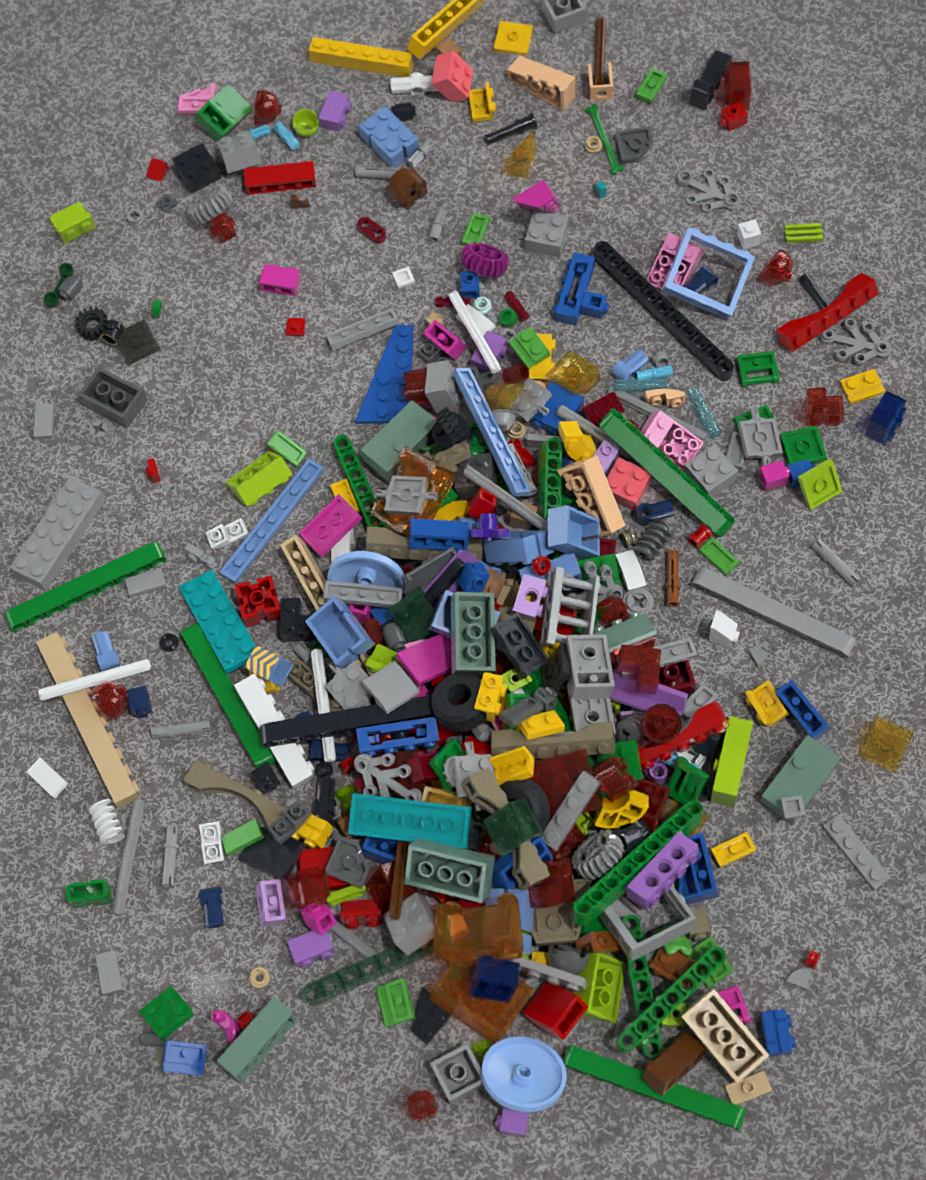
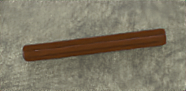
(600, 51)
(398, 880)

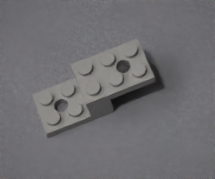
(590, 680)

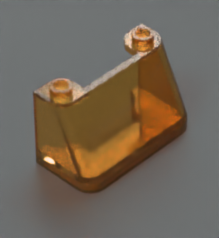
(439, 479)
(478, 931)

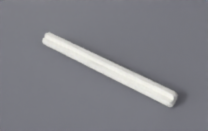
(474, 332)
(94, 679)
(322, 700)

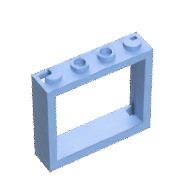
(695, 298)

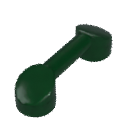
(51, 298)

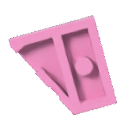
(192, 102)

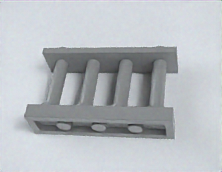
(555, 598)

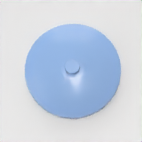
(367, 569)
(523, 1074)

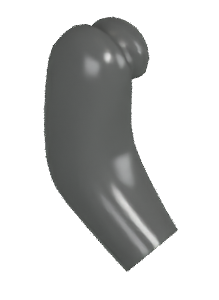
(153, 1040)

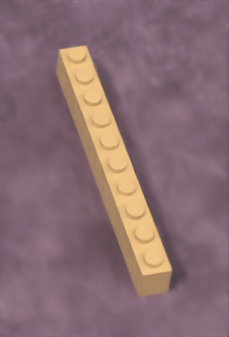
(313, 581)
(89, 722)

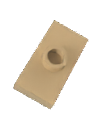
(748, 1088)

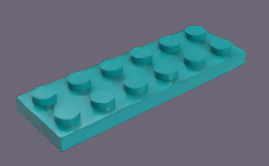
(218, 620)
(409, 820)

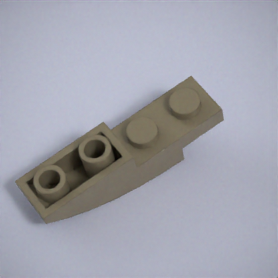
(447, 458)
(304, 679)

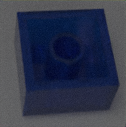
(886, 418)
(494, 979)

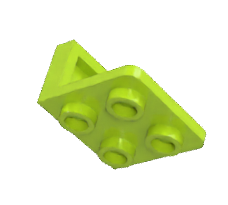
(72, 222)

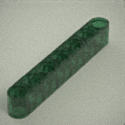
(359, 970)

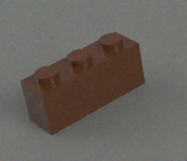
(673, 1063)

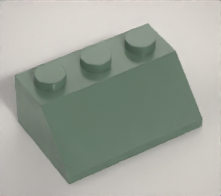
(627, 632)

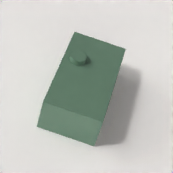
(408, 428)
(470, 633)
(801, 775)
(449, 870)
(257, 1040)

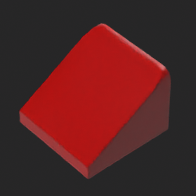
(157, 170)

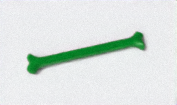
(615, 167)

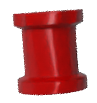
(699, 536)

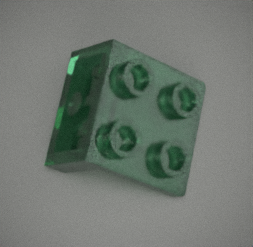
(413, 615)
(513, 826)

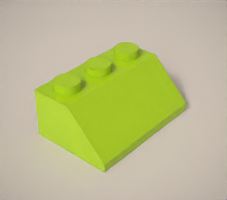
(259, 478)
(603, 988)

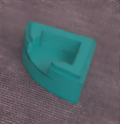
(601, 189)

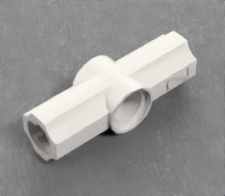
(414, 84)

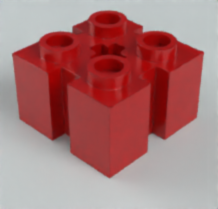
(248, 598)

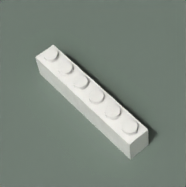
(262, 711)

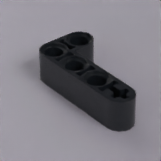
(704, 88)

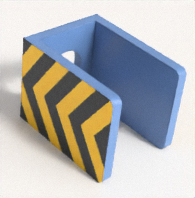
(268, 665)

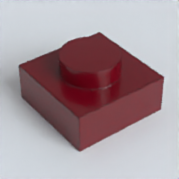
(607, 546)

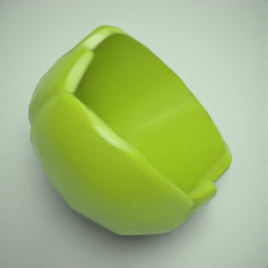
(303, 119)

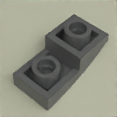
(432, 353)
(291, 822)

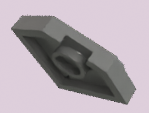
(633, 143)
(348, 863)

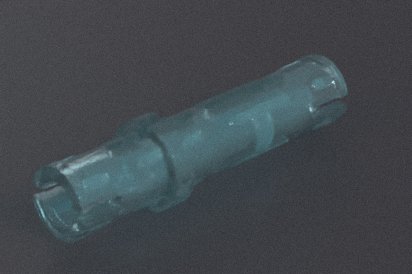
(640, 384)
(713, 428)

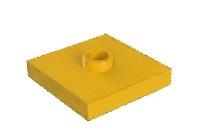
(513, 38)

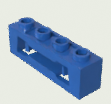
(581, 264)
(390, 746)

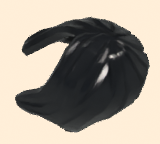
(631, 835)

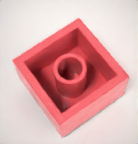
(452, 76)
(628, 483)

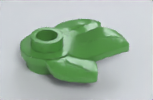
(680, 943)

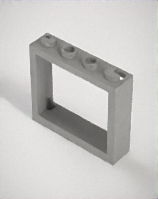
(628, 943)

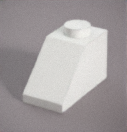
(723, 630)

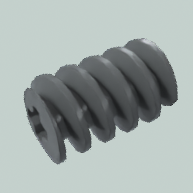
(652, 539)
(630, 727)

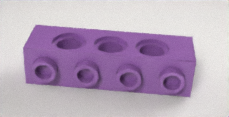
(678, 846)

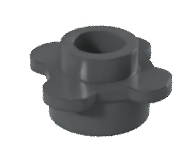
(167, 207)

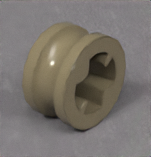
(628, 538)

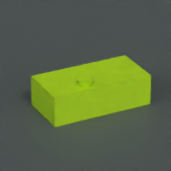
(731, 762)

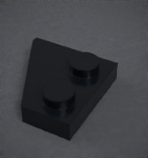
(429, 1018)

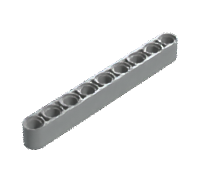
(774, 612)

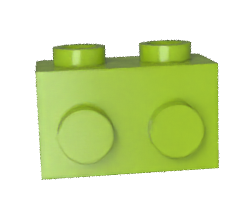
(382, 657)

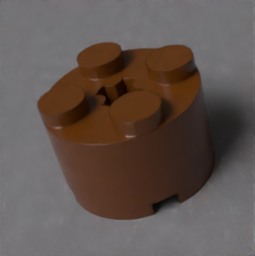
(407, 187)

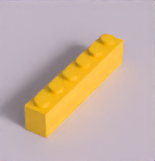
(441, 26)
(361, 57)

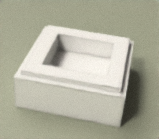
(403, 277)

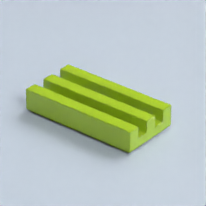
(803, 229)
(345, 895)

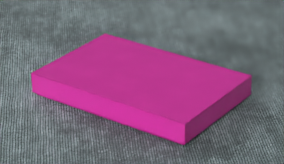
(330, 526)
(427, 659)

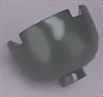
(568, 958)

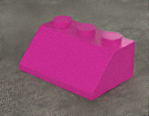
(538, 198)

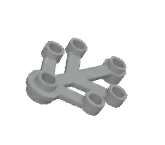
(710, 191)
(858, 343)
(611, 589)
(384, 777)

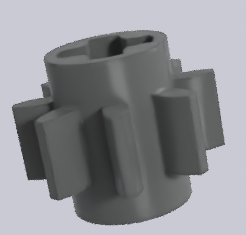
(547, 697)

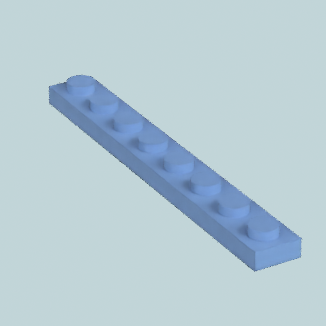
(491, 432)
(271, 521)

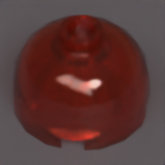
(266, 107)
(778, 269)
(111, 698)
(661, 723)

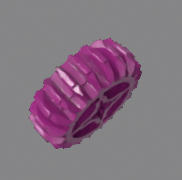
(484, 259)

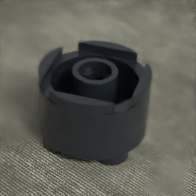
(443, 439)

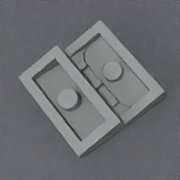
(390, 687)

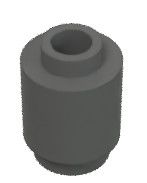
(70, 287)
(394, 637)

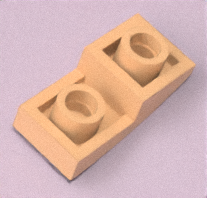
(671, 397)

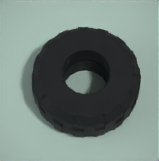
(450, 691)
(534, 796)

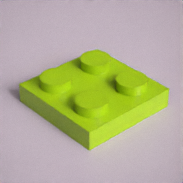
(820, 484)

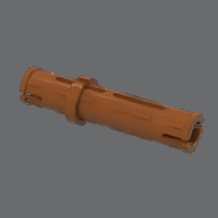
(672, 598)

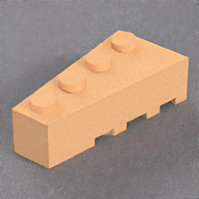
(543, 82)
(593, 492)

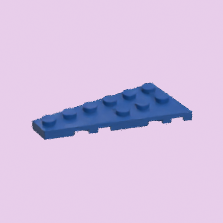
(385, 392)

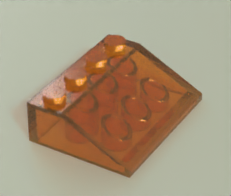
(485, 1016)

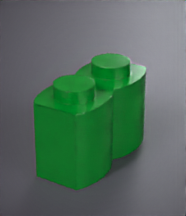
(94, 892)

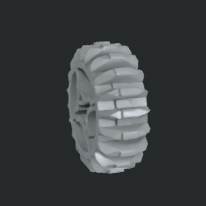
(210, 205)
(597, 854)

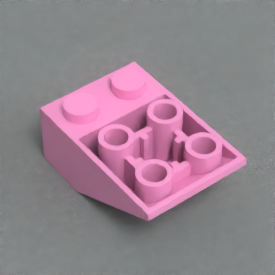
(665, 258)
(681, 444)

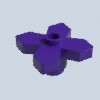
(488, 528)

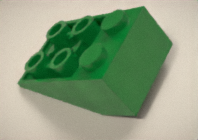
(223, 113)

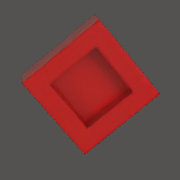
(295, 327)
(152, 470)

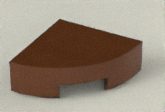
(299, 202)

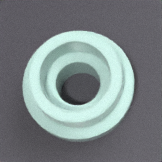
(482, 300)

